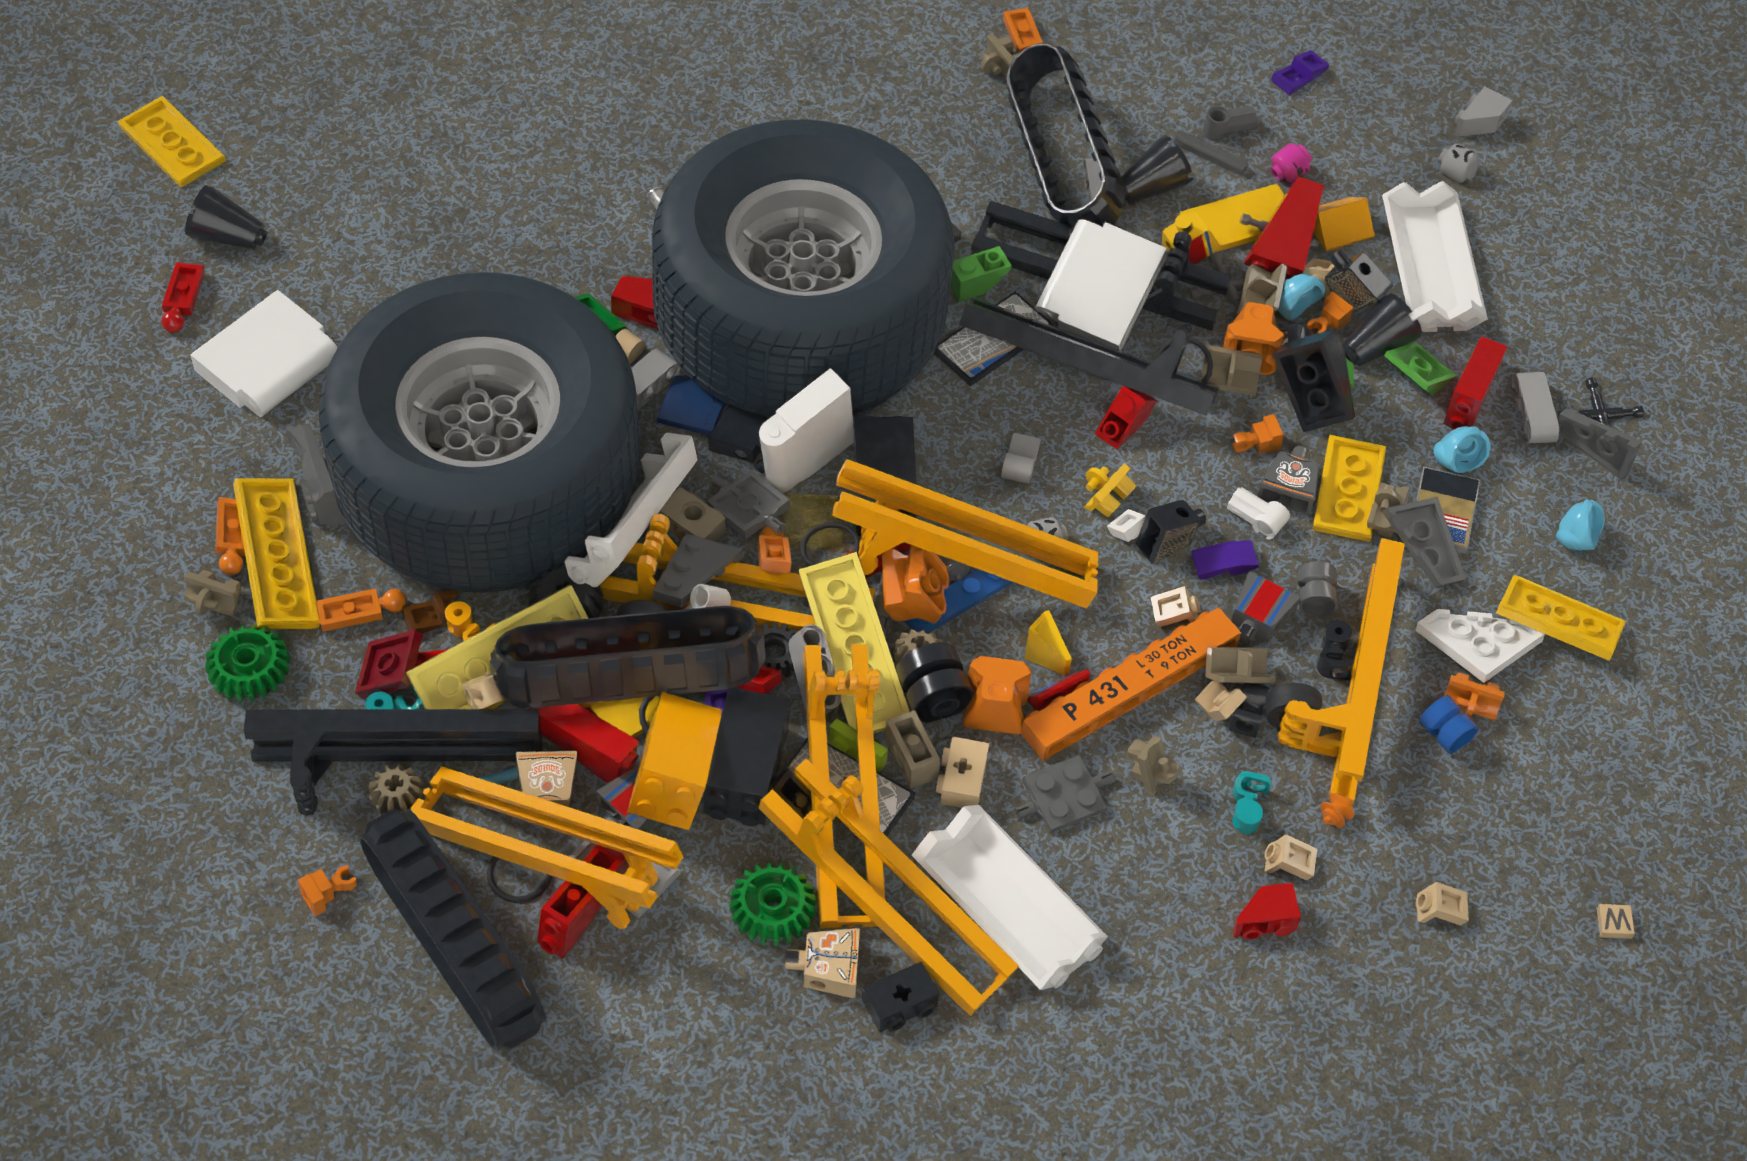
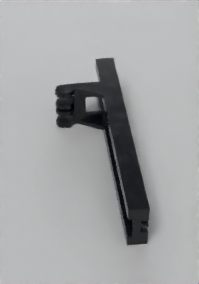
(1161, 302)
(322, 736)

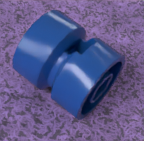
(1452, 729)

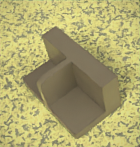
(1263, 286)
(1234, 370)
(1237, 665)

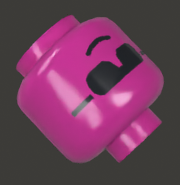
(1290, 162)

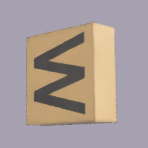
(1615, 921)

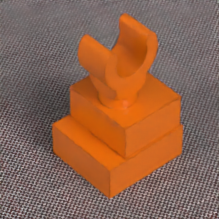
(1335, 314)
(1265, 435)
(318, 890)

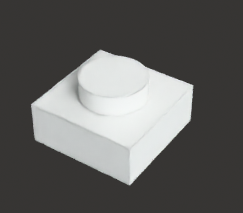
(1127, 525)

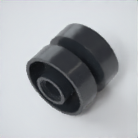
(934, 681)

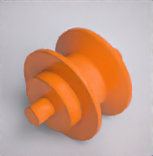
(1337, 810)

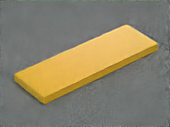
(276, 554)

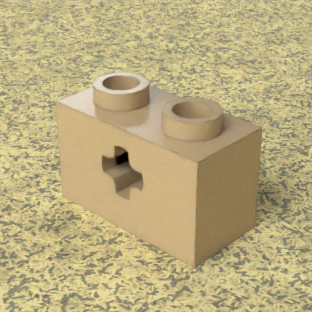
(965, 757)

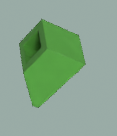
(978, 273)

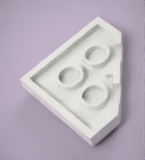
(1478, 640)

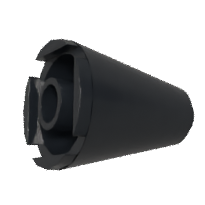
(1156, 171)
(223, 221)
(1381, 330)

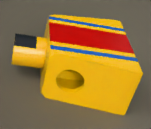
(1203, 240)

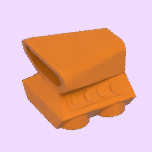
(1257, 333)
(914, 585)
(999, 694)

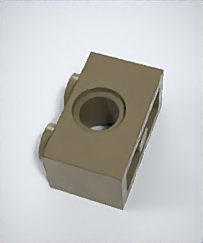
(685, 506)
(912, 749)

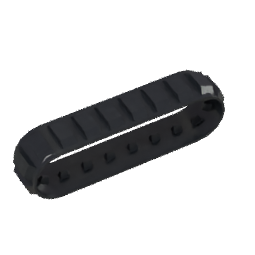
(1022, 76)
(628, 656)
(452, 929)

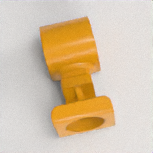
(460, 620)

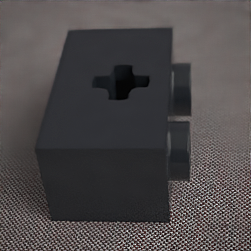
(908, 984)

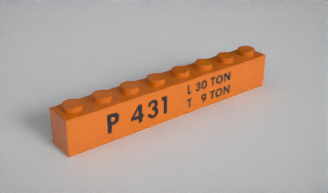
(1128, 684)

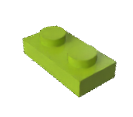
(845, 739)

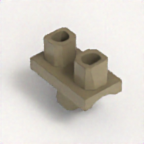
(997, 55)
(1386, 497)
(210, 594)
(1152, 763)

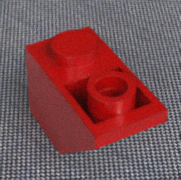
(1125, 416)
(1269, 911)

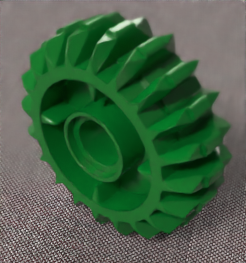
(227, 659)
(774, 922)

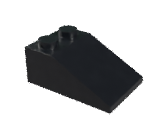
(1316, 379)

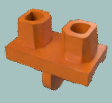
(1474, 697)

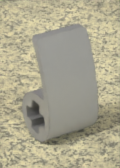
(1021, 458)

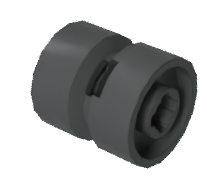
(1317, 588)

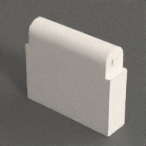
(1101, 283)
(265, 354)
(807, 432)

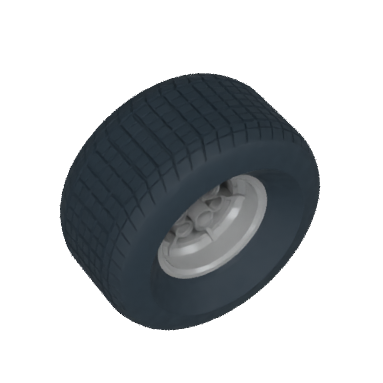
(761, 255)
(470, 372)

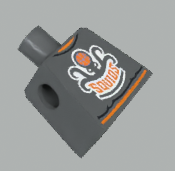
(1291, 480)

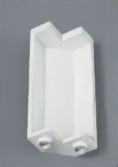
(1434, 257)
(661, 479)
(1010, 897)

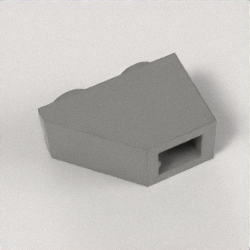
(1483, 113)

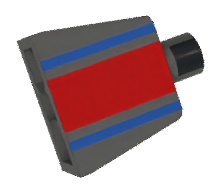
(1262, 608)
(615, 801)

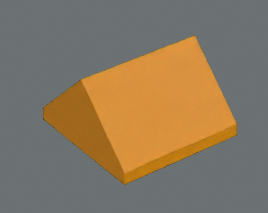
(1343, 223)

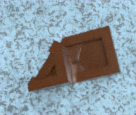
(430, 614)

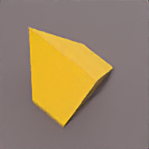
(1047, 646)

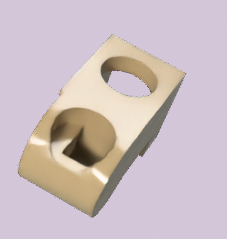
(482, 691)

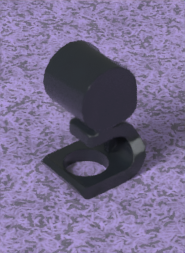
(1334, 644)
(1247, 715)

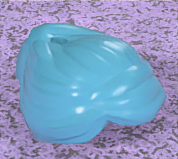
(1299, 294)
(1463, 445)
(1581, 526)

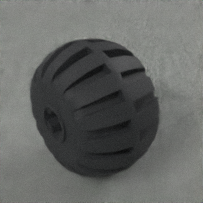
(549, 583)

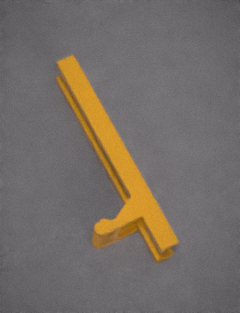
(886, 528)
(658, 552)
(863, 685)
(1355, 719)
(847, 807)
(606, 886)

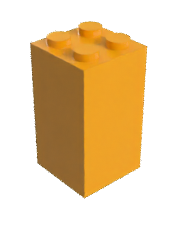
(675, 761)

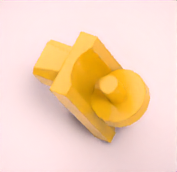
(1118, 482)

